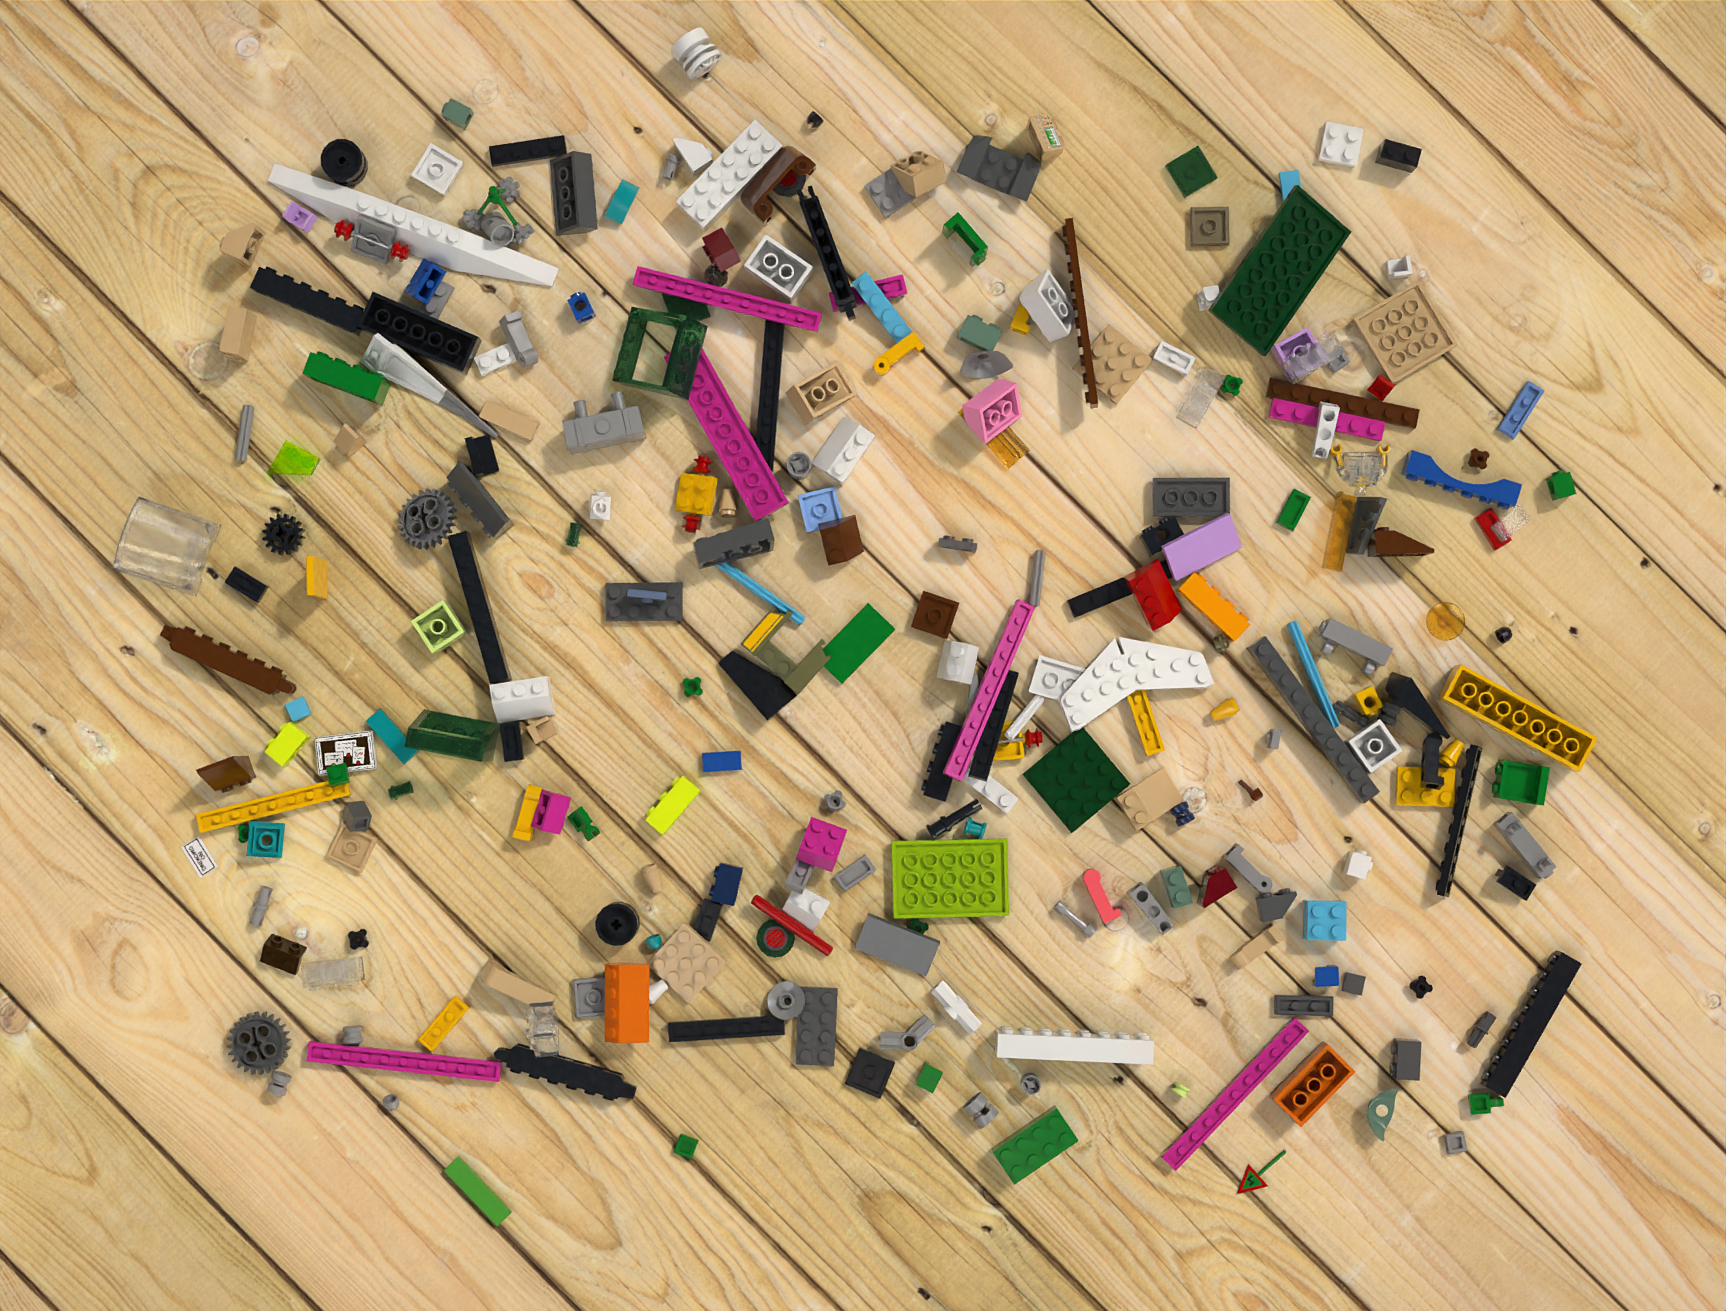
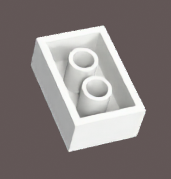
(778, 268)

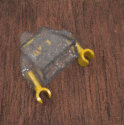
(1361, 468)

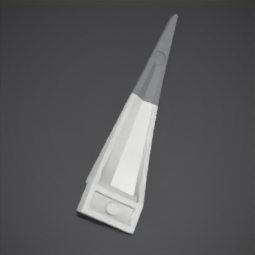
(400, 368)

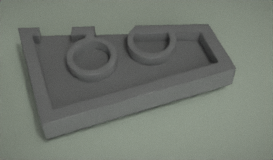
(1364, 521)

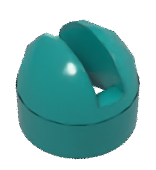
(654, 941)

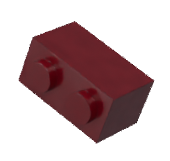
(721, 250)

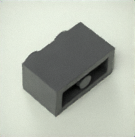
(1405, 1059)

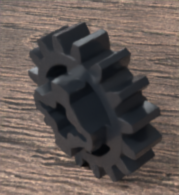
(286, 541)

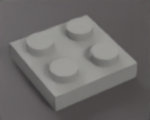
(888, 193)

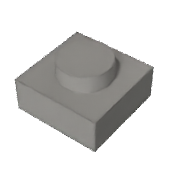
(1273, 738)

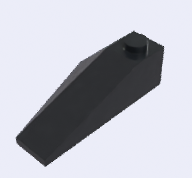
(761, 687)
(1408, 697)

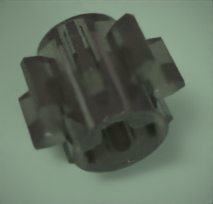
(715, 277)

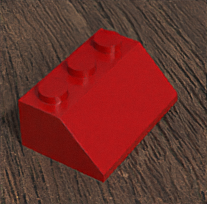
(1153, 595)

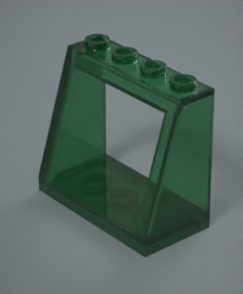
(683, 356)
(453, 736)

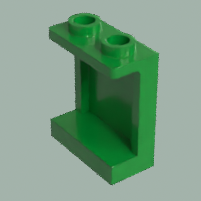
(970, 237)
(1520, 782)

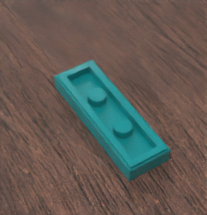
(391, 735)

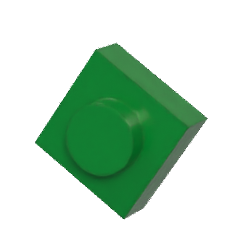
(338, 775)

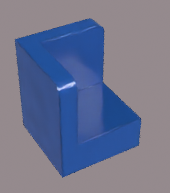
(1326, 976)

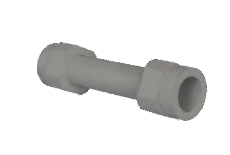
(1087, 929)

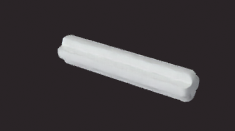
(1024, 717)

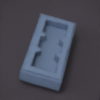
(647, 596)

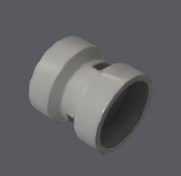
(279, 1083)
(1030, 1087)

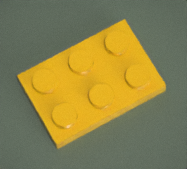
(1409, 791)

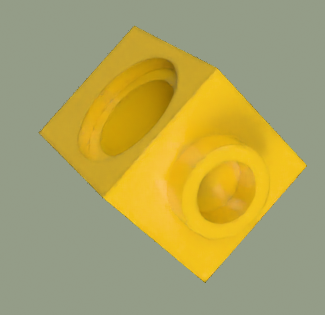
(1360, 696)

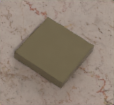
(1209, 226)

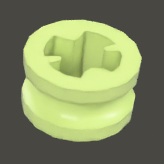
(1180, 1089)

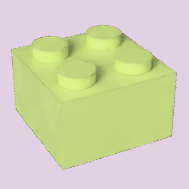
(439, 627)

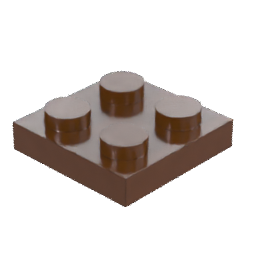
(935, 614)

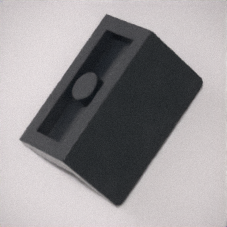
(482, 455)

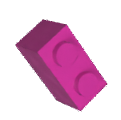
(551, 812)

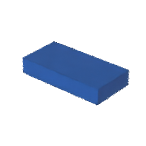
(721, 761)

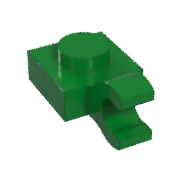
(581, 822)
(1481, 1103)

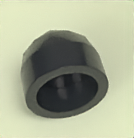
(815, 119)
(1503, 634)

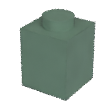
(457, 113)

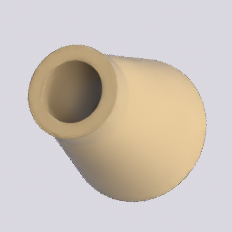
(727, 504)
(652, 876)

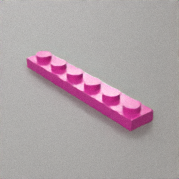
(1308, 416)

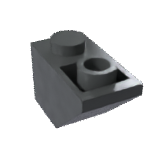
(1274, 906)

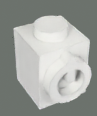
(599, 505)

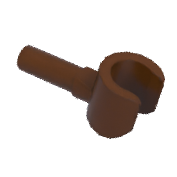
(1254, 794)

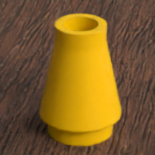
(1225, 709)
(1451, 754)

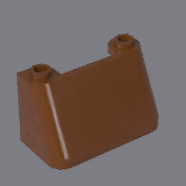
(755, 194)

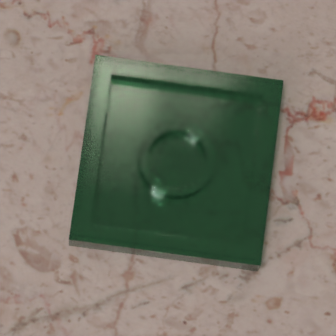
(1191, 171)
(689, 308)

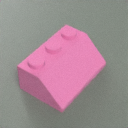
(993, 409)

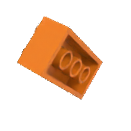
(1312, 1083)

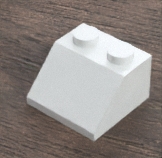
(957, 662)
(806, 908)

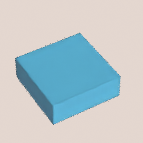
(298, 709)

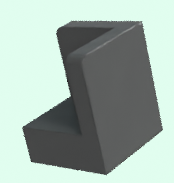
(357, 816)

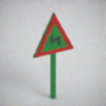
(1252, 1180)

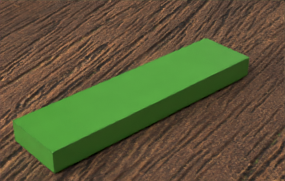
(477, 1191)

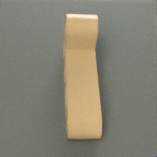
(499, 978)

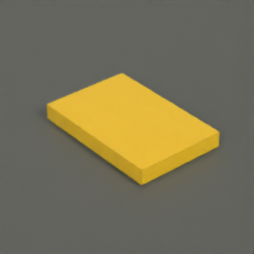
(316, 577)

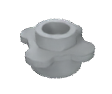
(831, 805)

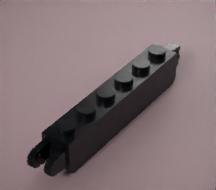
(828, 253)
(568, 1071)

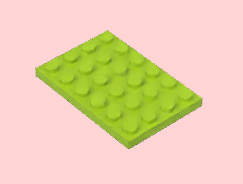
(950, 878)

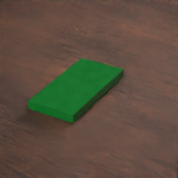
(856, 642)

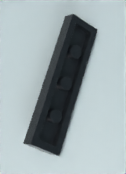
(527, 150)

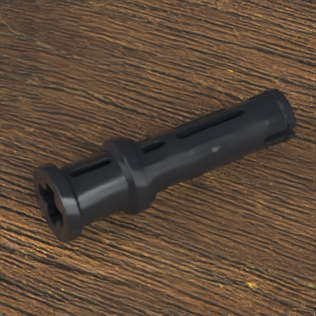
(946, 823)

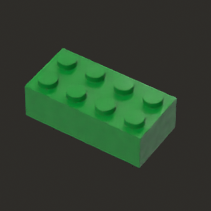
(345, 378)
(1034, 1144)

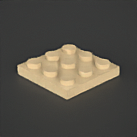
(1115, 363)
(687, 962)

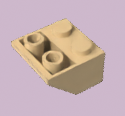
(919, 173)

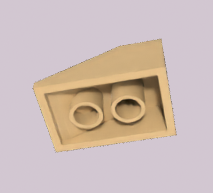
(820, 393)
(1149, 799)

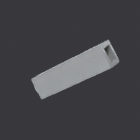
(1355, 642)
(1525, 845)

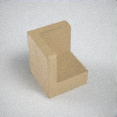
(542, 730)

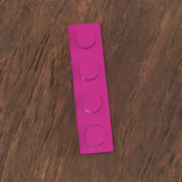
(890, 287)

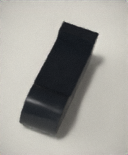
(1430, 762)

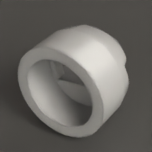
(391, 1102)

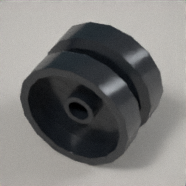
(344, 162)
(606, 925)

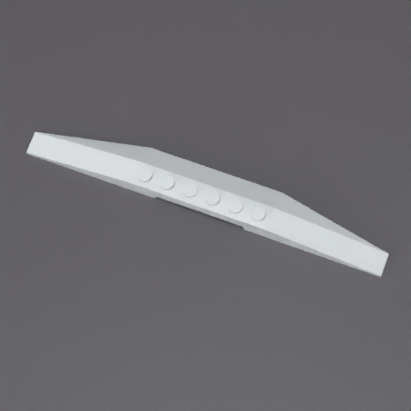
(424, 235)

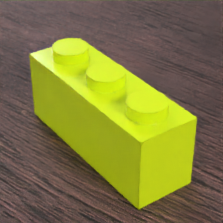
(672, 804)

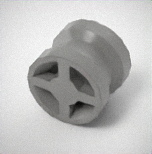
(353, 1034)

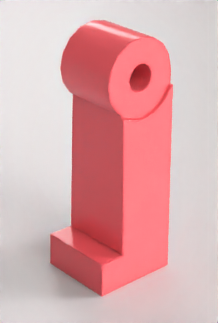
(1092, 881)

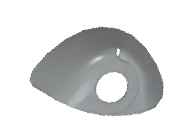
(990, 366)

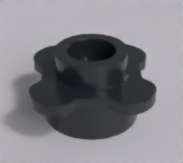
(354, 944)
(1415, 987)

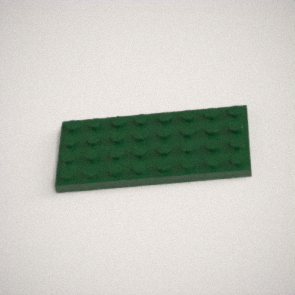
(1280, 270)

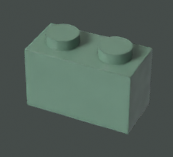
(979, 333)
(1176, 886)

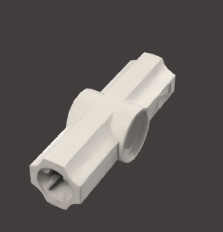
(956, 1007)

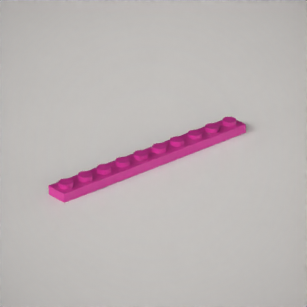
(727, 299)
(988, 690)
(404, 1061)
(1234, 1093)

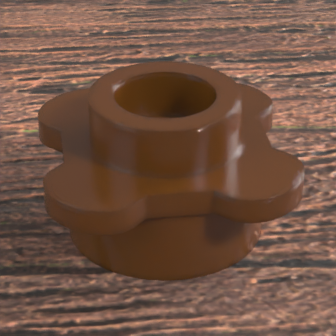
(1473, 462)

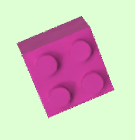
(821, 844)

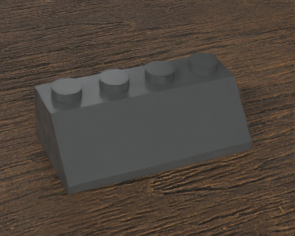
(573, 193)
(479, 500)

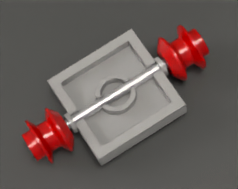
(372, 240)

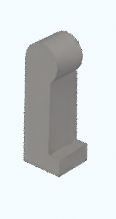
(518, 339)
(1243, 867)
(1150, 907)

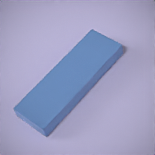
(1520, 410)

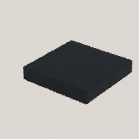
(870, 1073)

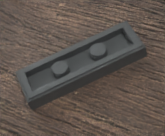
(1303, 1005)

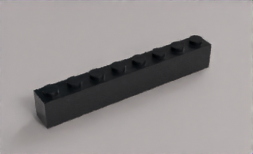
(479, 607)
(1530, 1023)

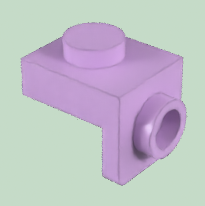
(299, 217)

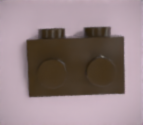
(282, 954)

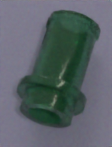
(573, 535)
(400, 790)

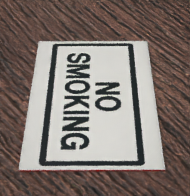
(199, 856)

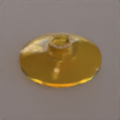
(1453, 616)

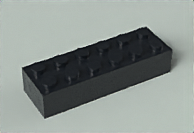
(419, 333)

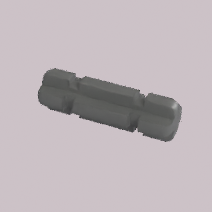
(1350, 713)

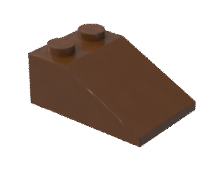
(1395, 544)
(227, 773)

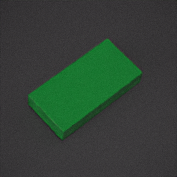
(1293, 510)

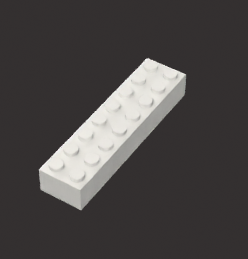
(1074, 1046)

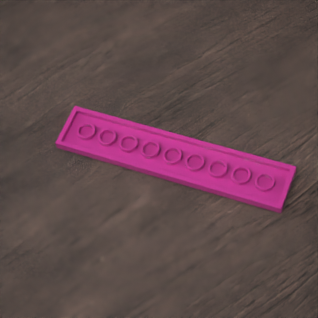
(734, 442)

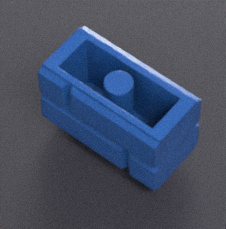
(425, 281)

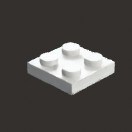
(1340, 144)
(437, 169)

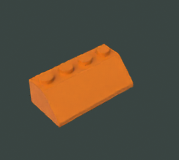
(626, 1002)

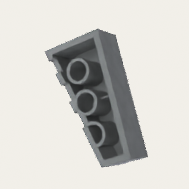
(734, 544)

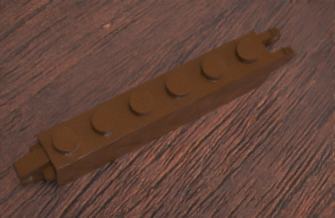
(227, 661)

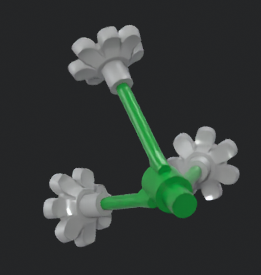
(496, 195)

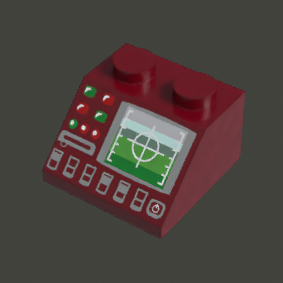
(1215, 885)

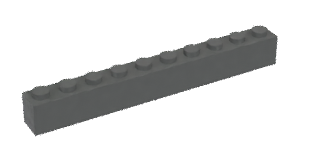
(1313, 720)

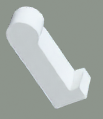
(1325, 429)

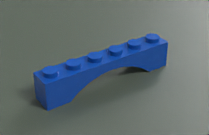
(1423, 468)

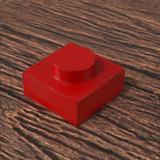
(1380, 387)

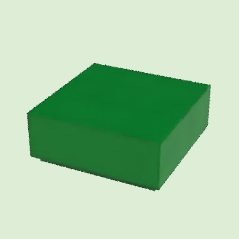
(686, 1146)

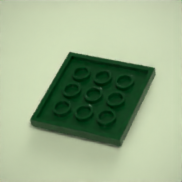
(1076, 779)

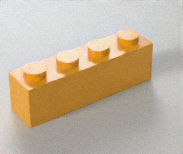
(1213, 607)

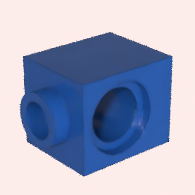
(584, 315)

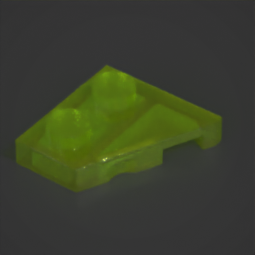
(294, 461)

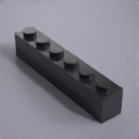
(307, 300)

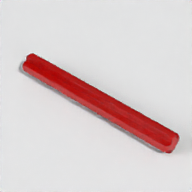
(791, 925)

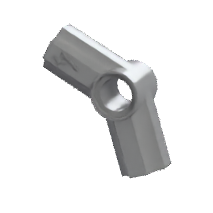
(919, 1031)

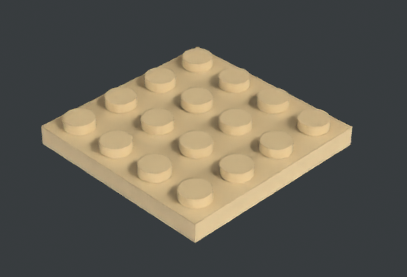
(1405, 332)

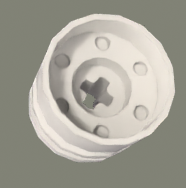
(696, 53)

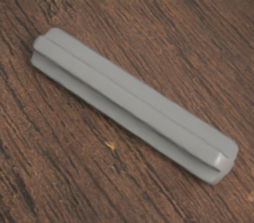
(244, 433)
(1037, 578)

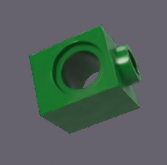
(1560, 485)

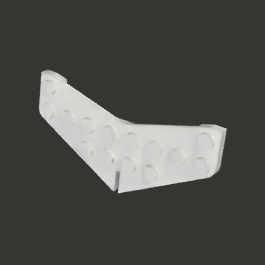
(1138, 668)

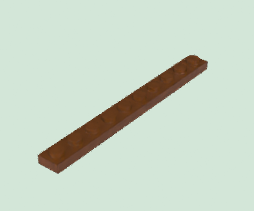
(1080, 321)

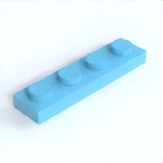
(881, 307)

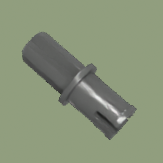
(1481, 1029)

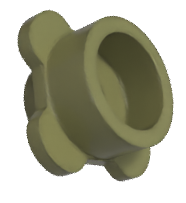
(1221, 643)

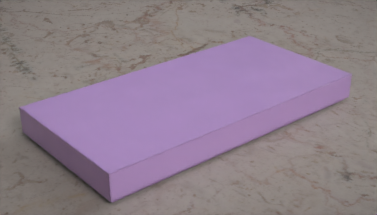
(1201, 546)

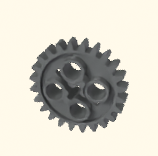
(427, 519)
(275, 1036)

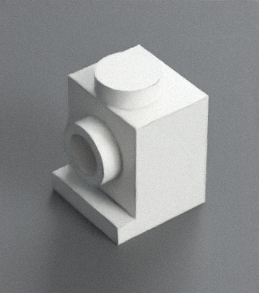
(1207, 297)

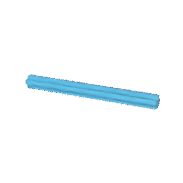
(761, 591)
(1313, 673)

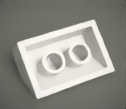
(1048, 306)
(843, 450)
(522, 699)

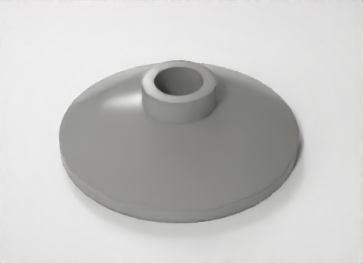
(778, 996)

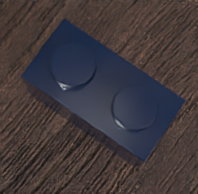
(727, 883)

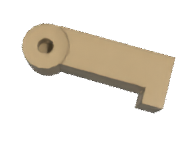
(1256, 946)

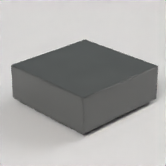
(1353, 983)

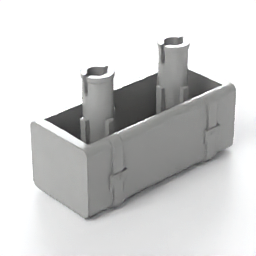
(605, 428)

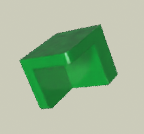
(928, 1077)

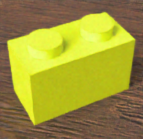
(287, 743)

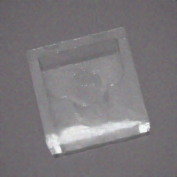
(543, 1029)

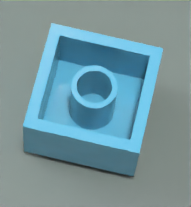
(1324, 920)

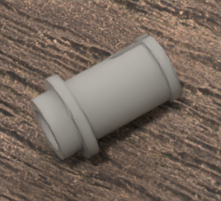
(670, 167)

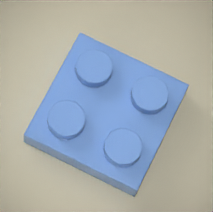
(819, 507)

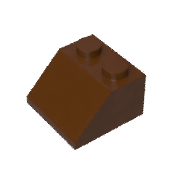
(841, 539)

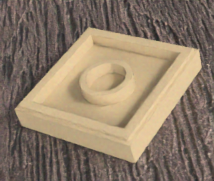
(352, 848)

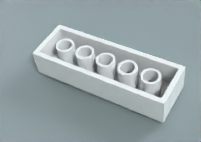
(729, 176)

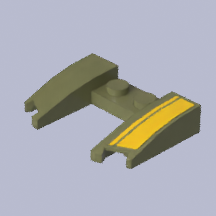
(794, 675)

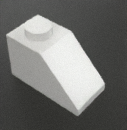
(694, 154)

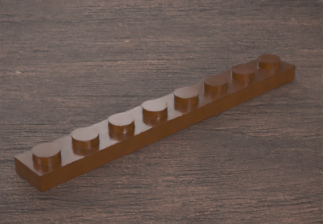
(1348, 404)

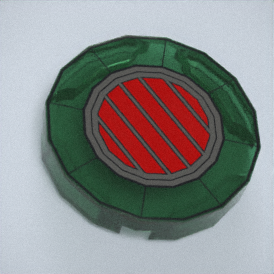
(774, 939)

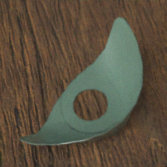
(1377, 1123)

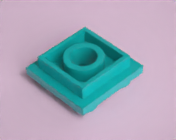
(257, 831)

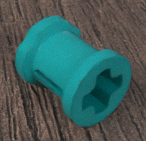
(975, 828)

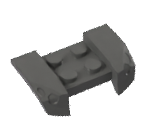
(999, 168)

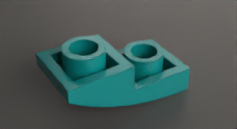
(622, 201)

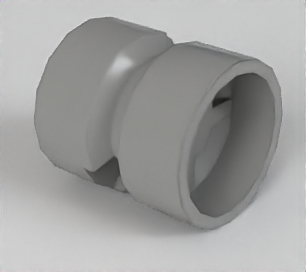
(497, 229)
(799, 465)
(975, 1105)

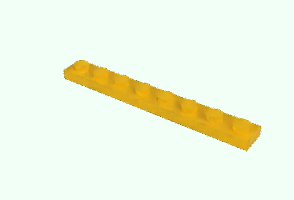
(270, 805)

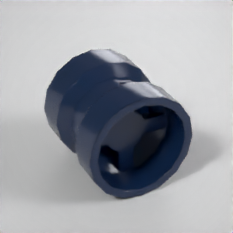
(1179, 810)

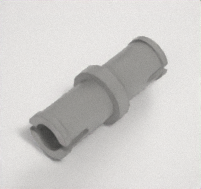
(261, 906)

